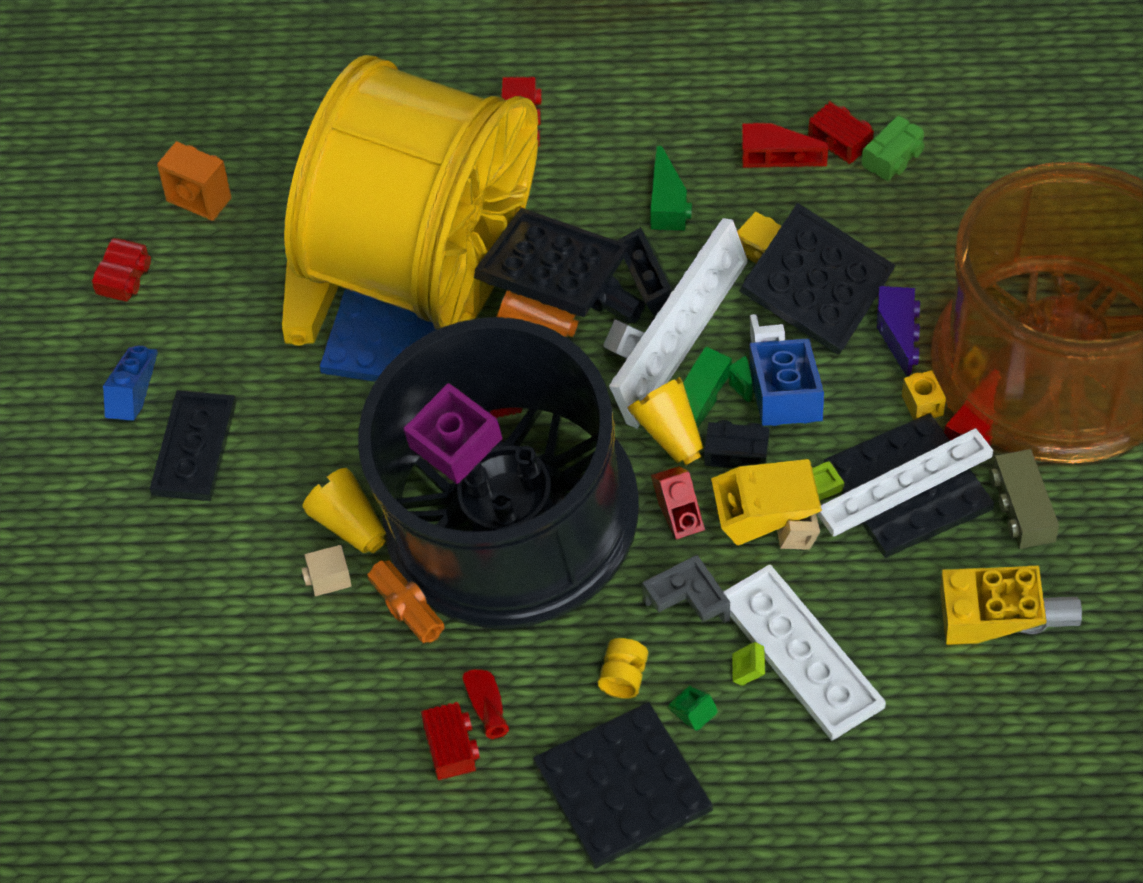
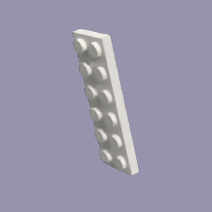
(803, 653)

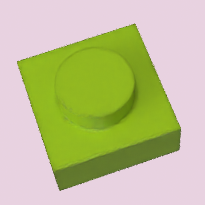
(827, 480)
(748, 663)

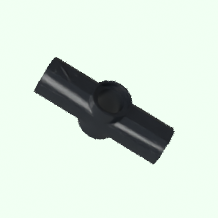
(619, 302)

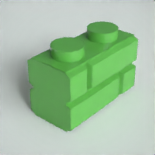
(893, 148)

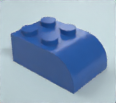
(786, 382)

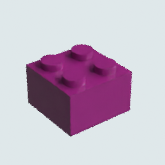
(453, 433)

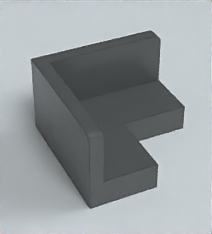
(691, 582)

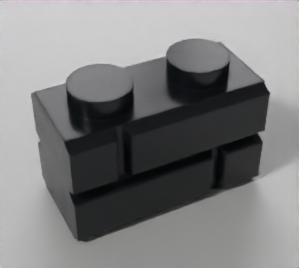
(736, 445)

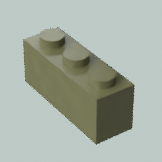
(1024, 499)

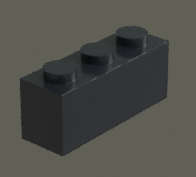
(647, 270)

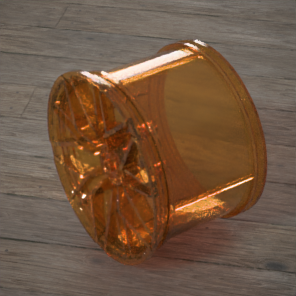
(1052, 368)

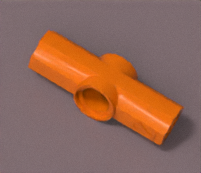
(406, 601)

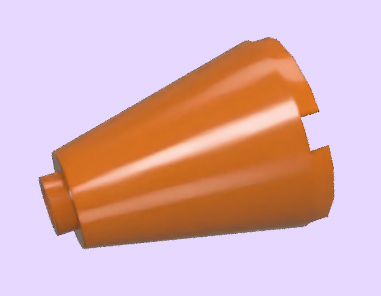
(527, 309)

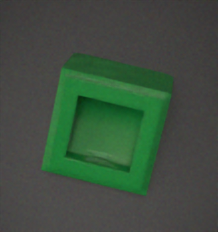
(741, 379)
(693, 707)

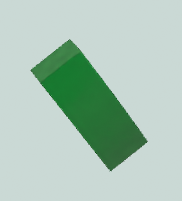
(705, 381)

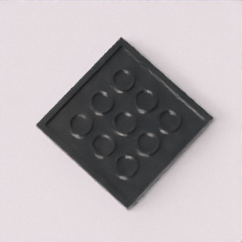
(551, 262)
(817, 278)
(924, 514)
(622, 785)

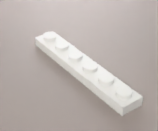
(905, 482)

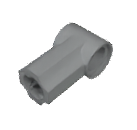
(1059, 613)

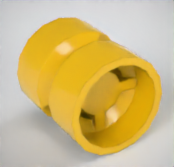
(623, 668)

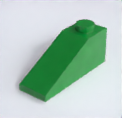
(669, 196)

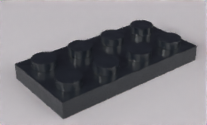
(193, 445)

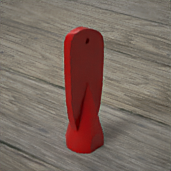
(486, 701)

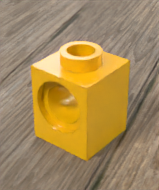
(931, 401)

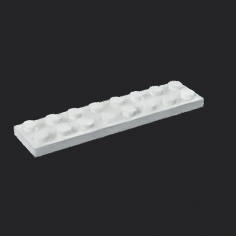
(680, 319)

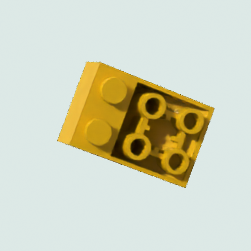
(764, 498)
(990, 602)

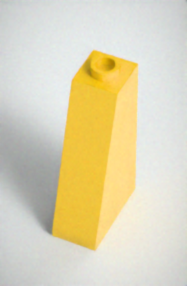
(304, 308)

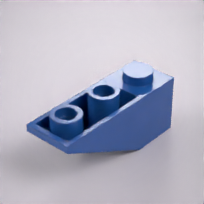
(129, 383)

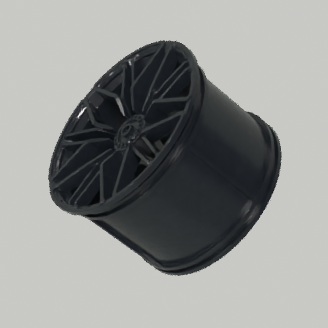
(524, 551)

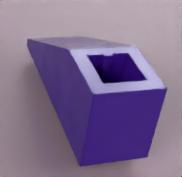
(896, 324)

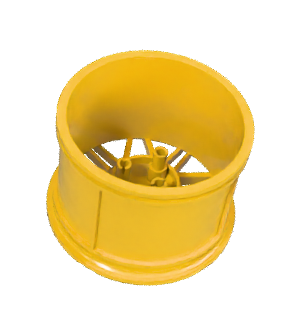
(408, 189)

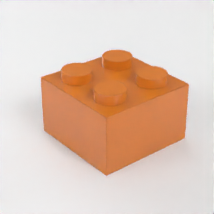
(194, 180)

